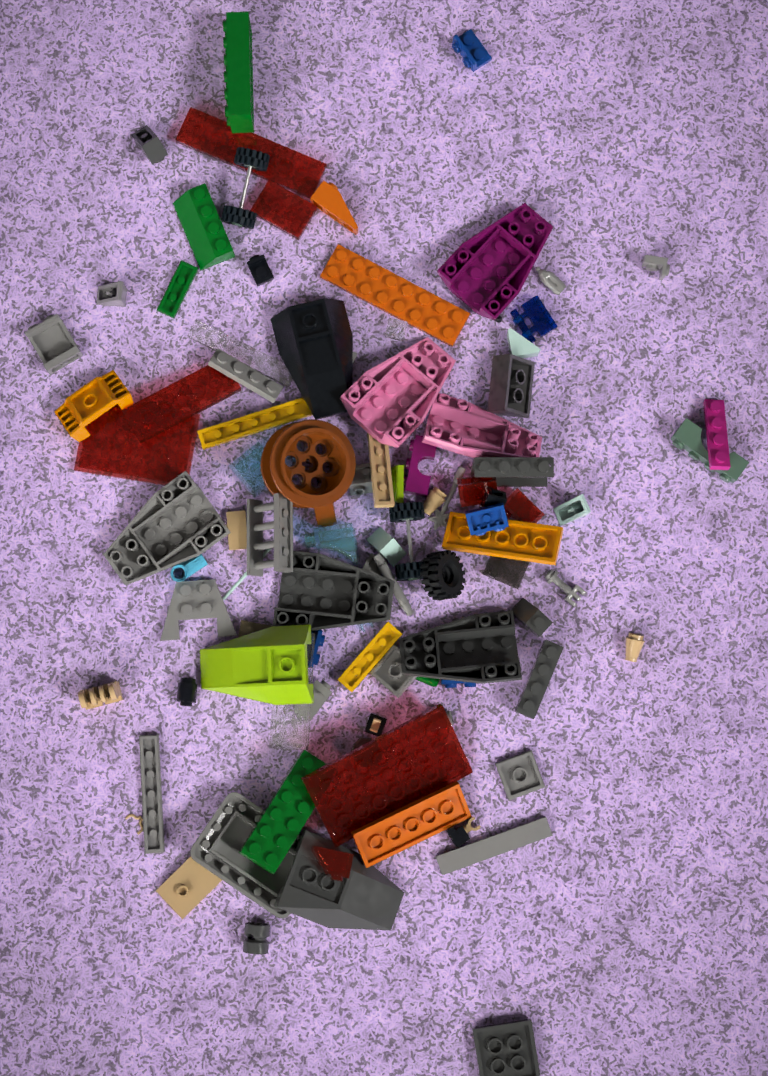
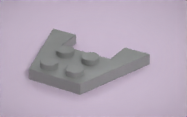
(196, 601)

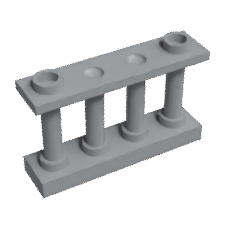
(282, 535)

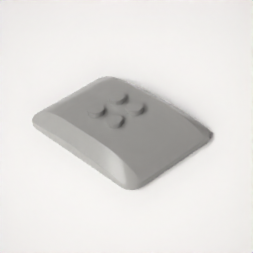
(219, 848)

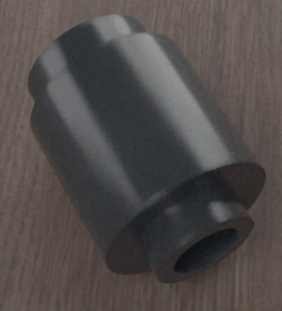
(187, 691)

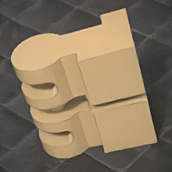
(96, 696)

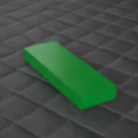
(177, 289)

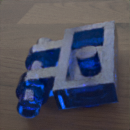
(538, 316)

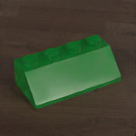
(203, 227)

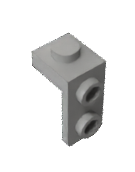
(321, 694)

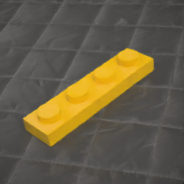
(369, 656)

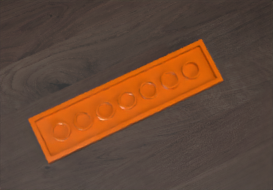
(395, 295)

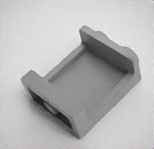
(53, 343)

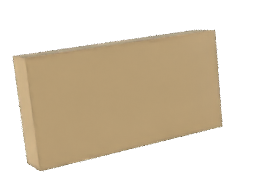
(238, 527)

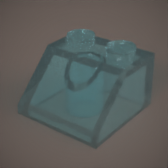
(248, 469)

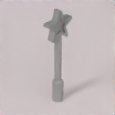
(440, 516)

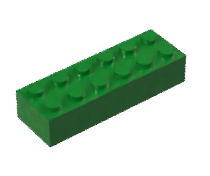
(239, 72)
(282, 817)

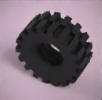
(442, 575)

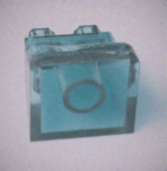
(336, 539)

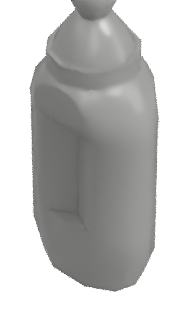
(551, 281)

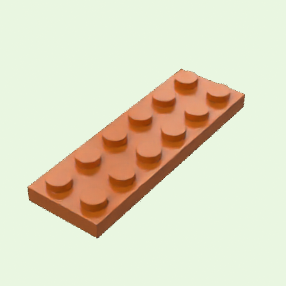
(411, 824)

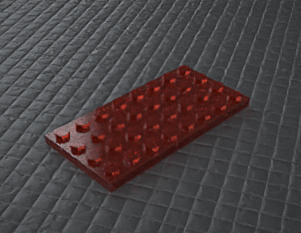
(387, 773)

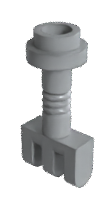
(552, 576)

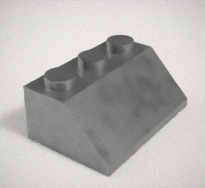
(511, 386)

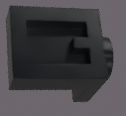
(260, 269)

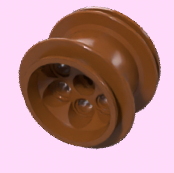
(336, 452)

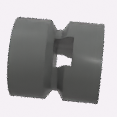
(256, 938)

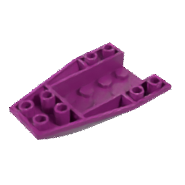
(496, 261)

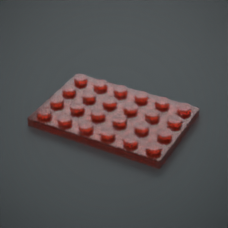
(117, 453)

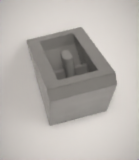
(112, 294)

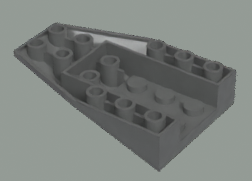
(359, 902)

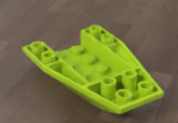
(261, 666)

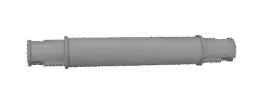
(398, 593)

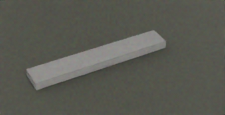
(151, 794)
(494, 845)

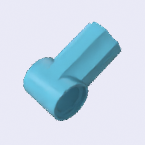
(189, 567)

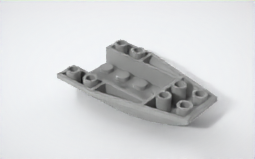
(167, 531)

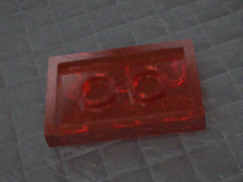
(284, 209)

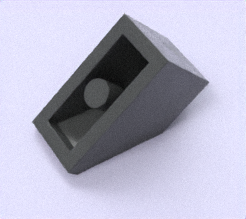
(150, 145)
(531, 617)

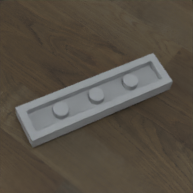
(245, 375)

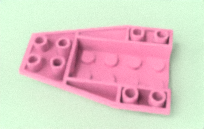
(399, 392)
(476, 432)

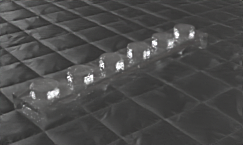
(248, 355)

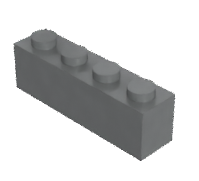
(539, 679)

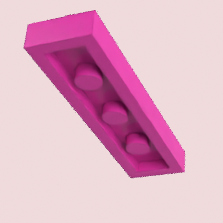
(716, 434)

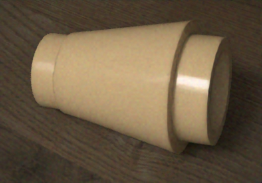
(434, 500)
(634, 644)

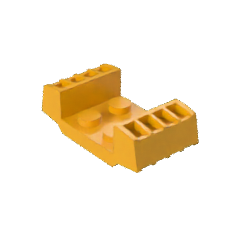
(91, 402)

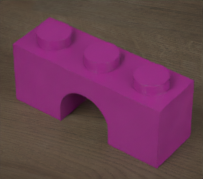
(416, 482)

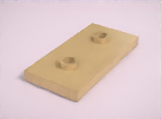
(187, 887)

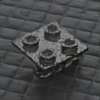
(506, 570)

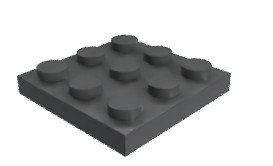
(506, 1049)

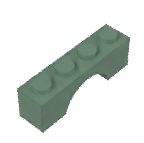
(689, 438)

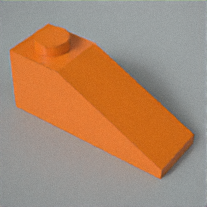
(330, 201)

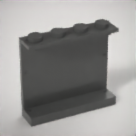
(515, 470)

